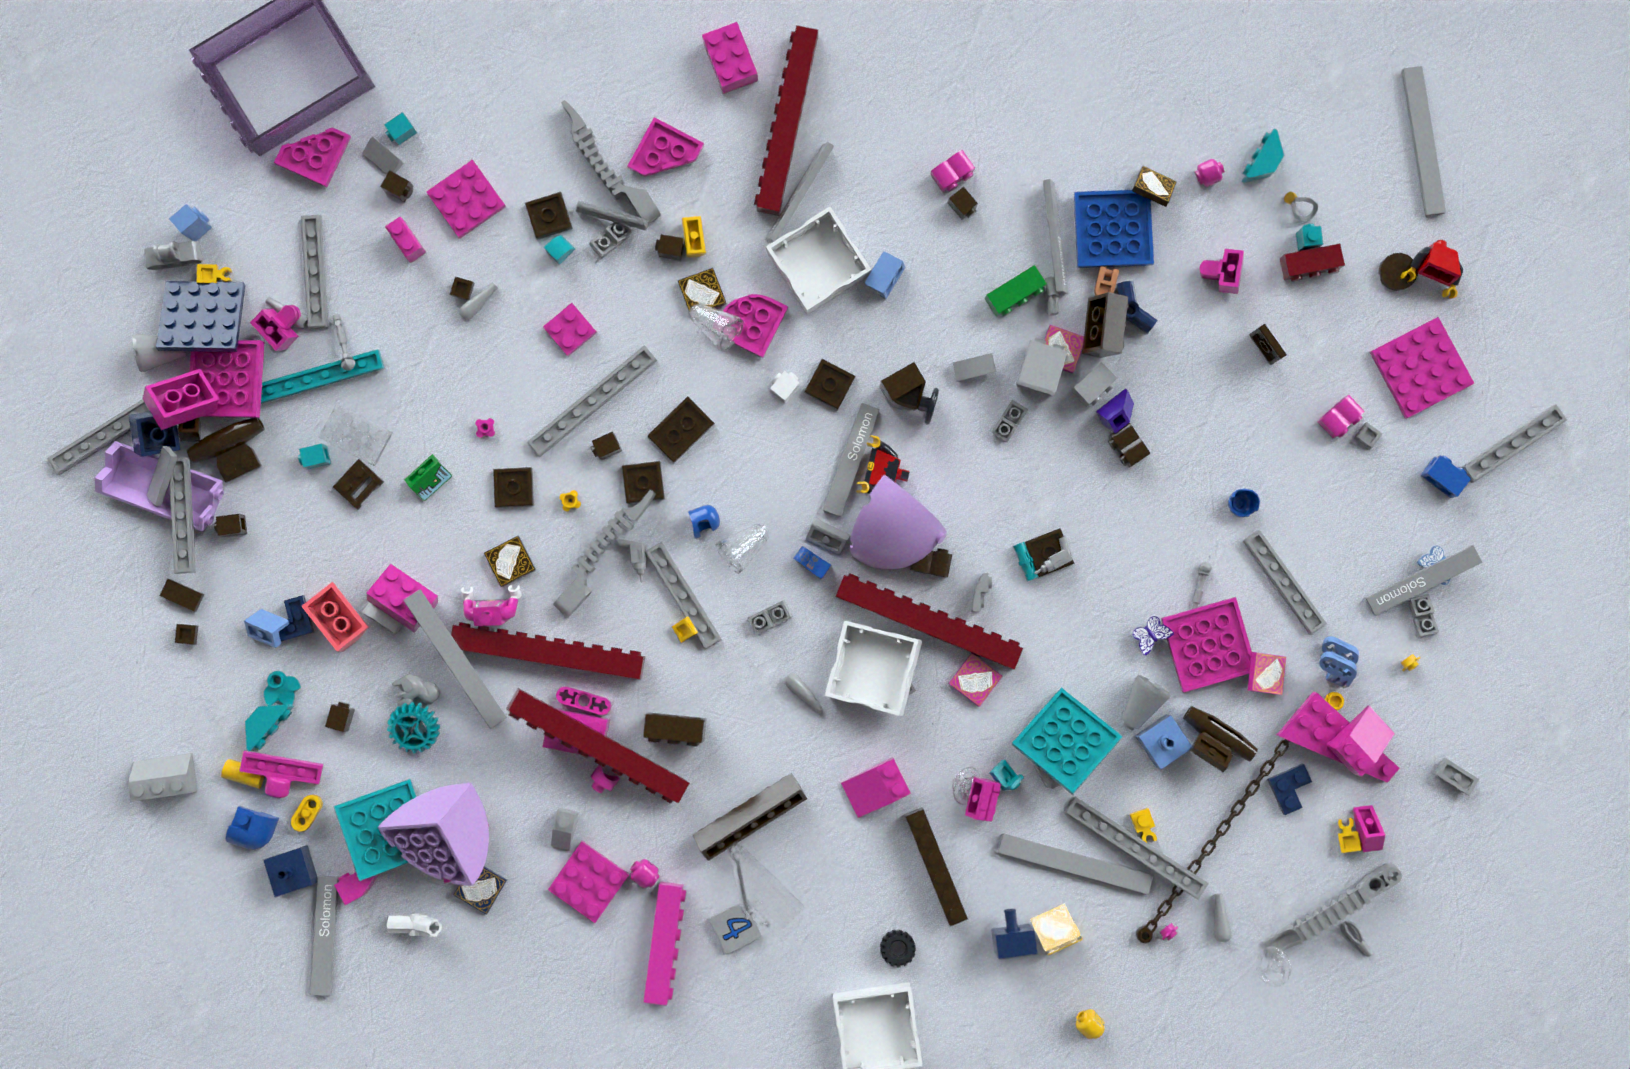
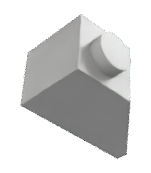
(564, 828)

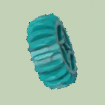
(425, 735)

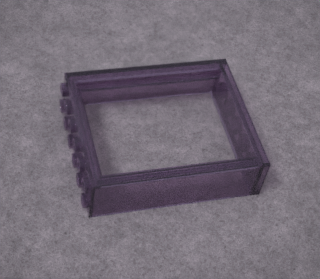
(246, 32)

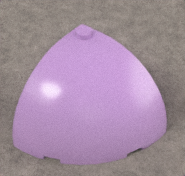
(894, 529)
(442, 833)

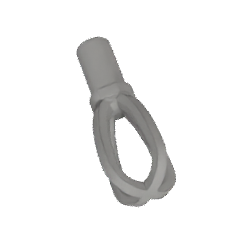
(1360, 942)

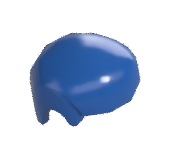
(1243, 502)

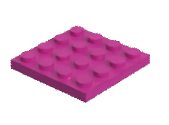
(1421, 367)
(234, 378)
(1209, 644)

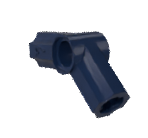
(1139, 318)

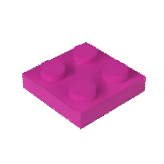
(570, 329)

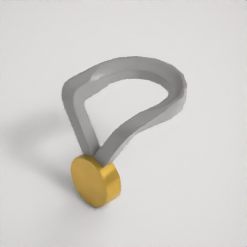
(1291, 198)

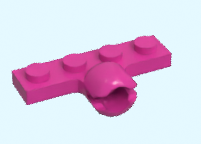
(280, 771)

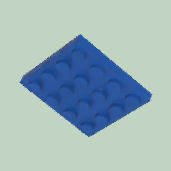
(1113, 229)

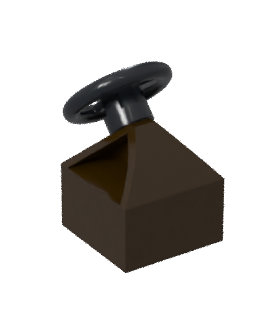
(905, 391)

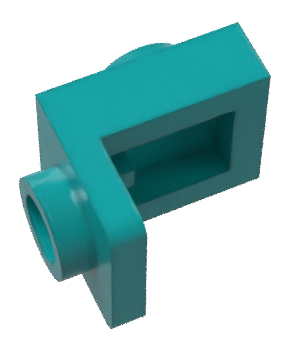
(1006, 776)

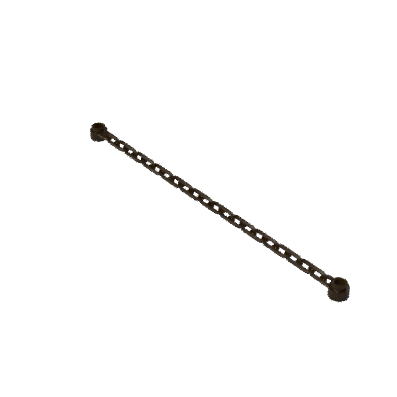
(1141, 930)

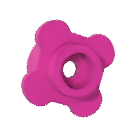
(480, 427)
(1169, 932)

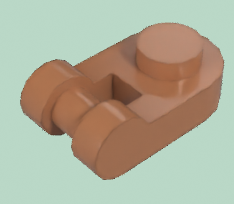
(1103, 286)

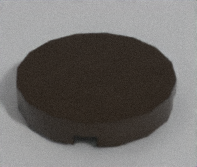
(1391, 270)

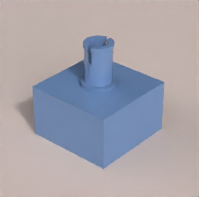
(1163, 741)

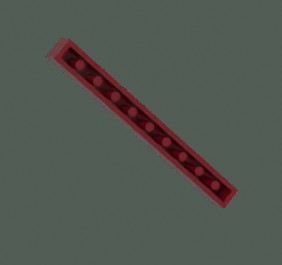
(787, 121)
(929, 622)
(549, 652)
(593, 743)

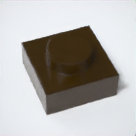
(462, 288)
(186, 634)

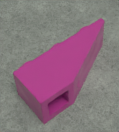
(351, 888)

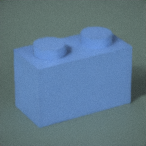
(191, 222)

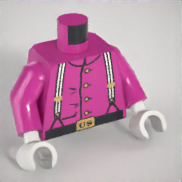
(490, 611)

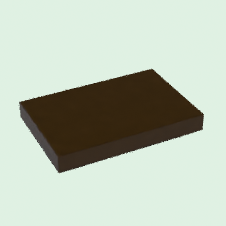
(680, 429)

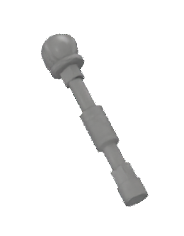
(347, 361)
(1205, 568)

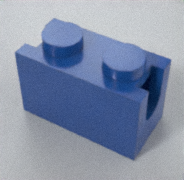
(1446, 476)

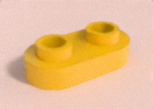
(307, 812)

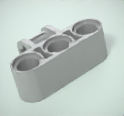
(173, 255)

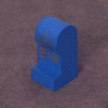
(812, 562)

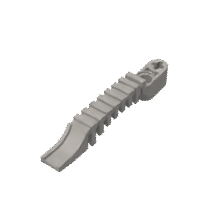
(584, 140)
(578, 589)
(1356, 898)

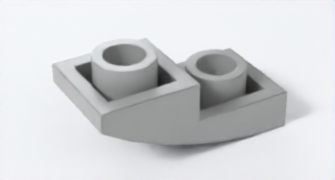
(610, 239)
(974, 367)
(1009, 420)
(982, 586)
(1422, 615)
(770, 617)
(382, 618)

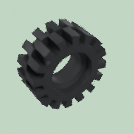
(902, 959)

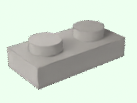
(1456, 776)

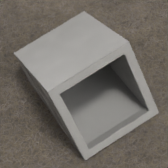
(1042, 366)

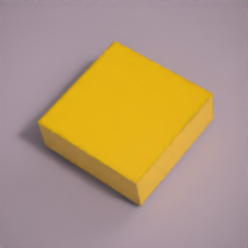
(684, 629)

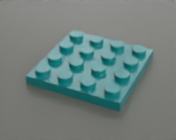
(1066, 741)
(360, 823)

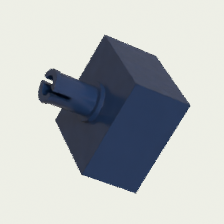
(148, 436)
(290, 871)
(1013, 939)

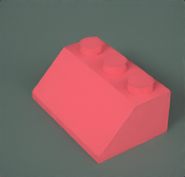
(335, 617)

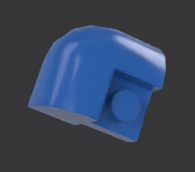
(251, 828)

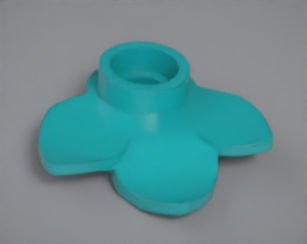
(283, 691)

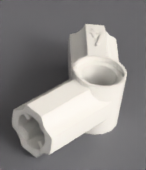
(414, 924)

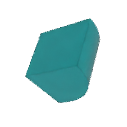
(559, 249)

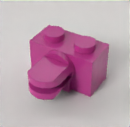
(1226, 271)
(277, 326)

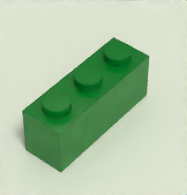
(1016, 291)

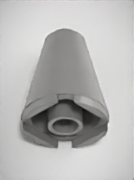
(148, 356)
(1143, 702)

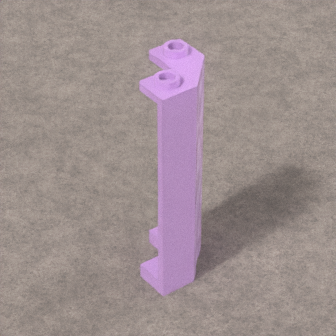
(129, 478)

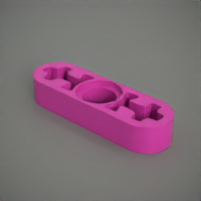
(571, 691)

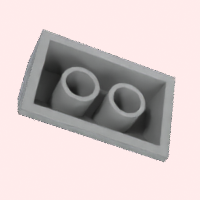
(162, 777)

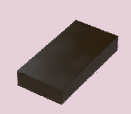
(182, 595)

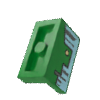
(428, 477)

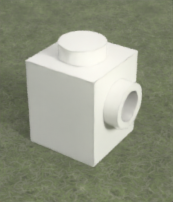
(785, 385)

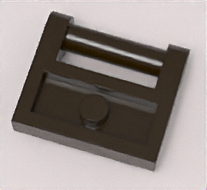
(354, 479)

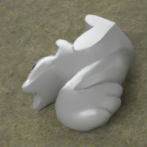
(412, 687)

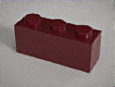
(1312, 262)

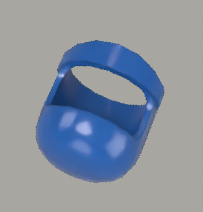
(702, 513)

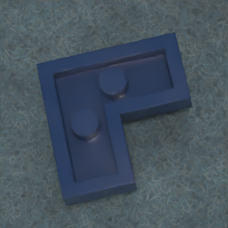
(299, 621)
(1284, 787)

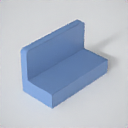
(885, 274)
(265, 627)

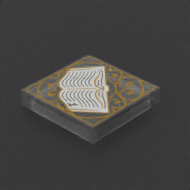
(1055, 928)

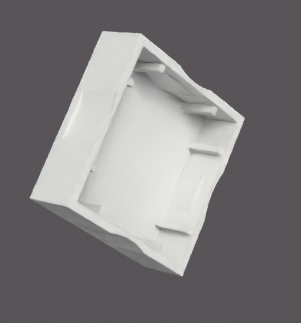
(818, 260)
(873, 668)
(877, 1028)

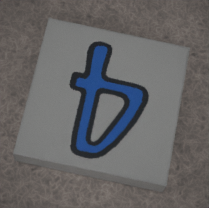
(734, 929)

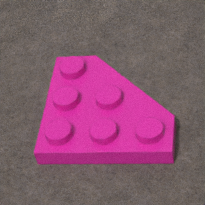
(664, 149)
(314, 155)

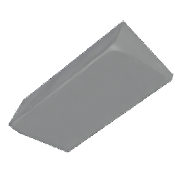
(382, 156)
(827, 536)

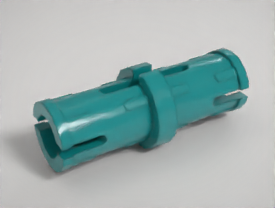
(1025, 561)

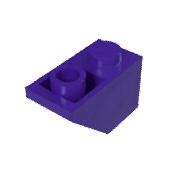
(1117, 411)

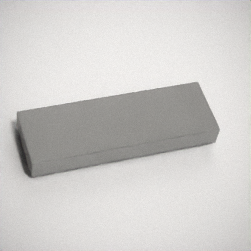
(162, 476)

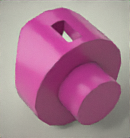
(603, 781)

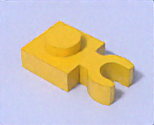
(210, 274)
(1143, 822)
(1349, 840)

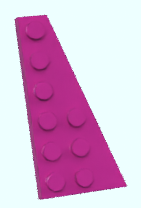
(1318, 724)

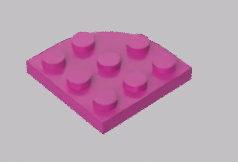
(761, 321)

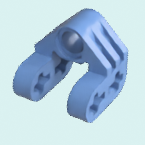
(1342, 668)

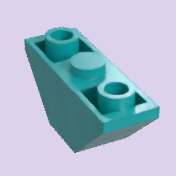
(1265, 159)
(263, 723)

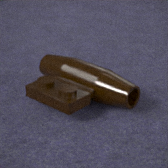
(230, 448)
(1217, 740)

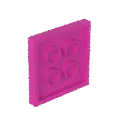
(466, 199)
(588, 881)

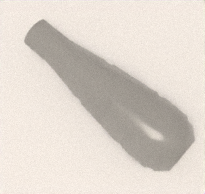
(473, 305)
(302, 321)
(799, 688)
(1221, 923)

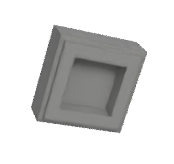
(1368, 435)

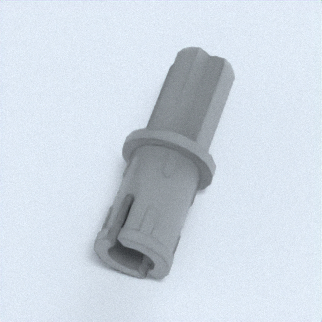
(1051, 296)

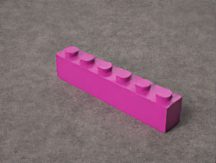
(663, 943)

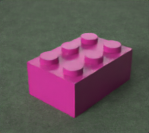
(730, 57)
(180, 399)
(390, 592)
(597, 723)

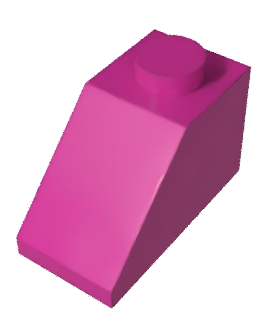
(1369, 828)

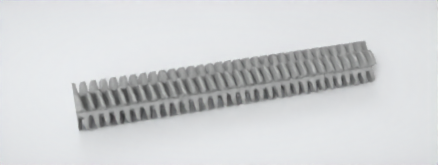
(611, 215)

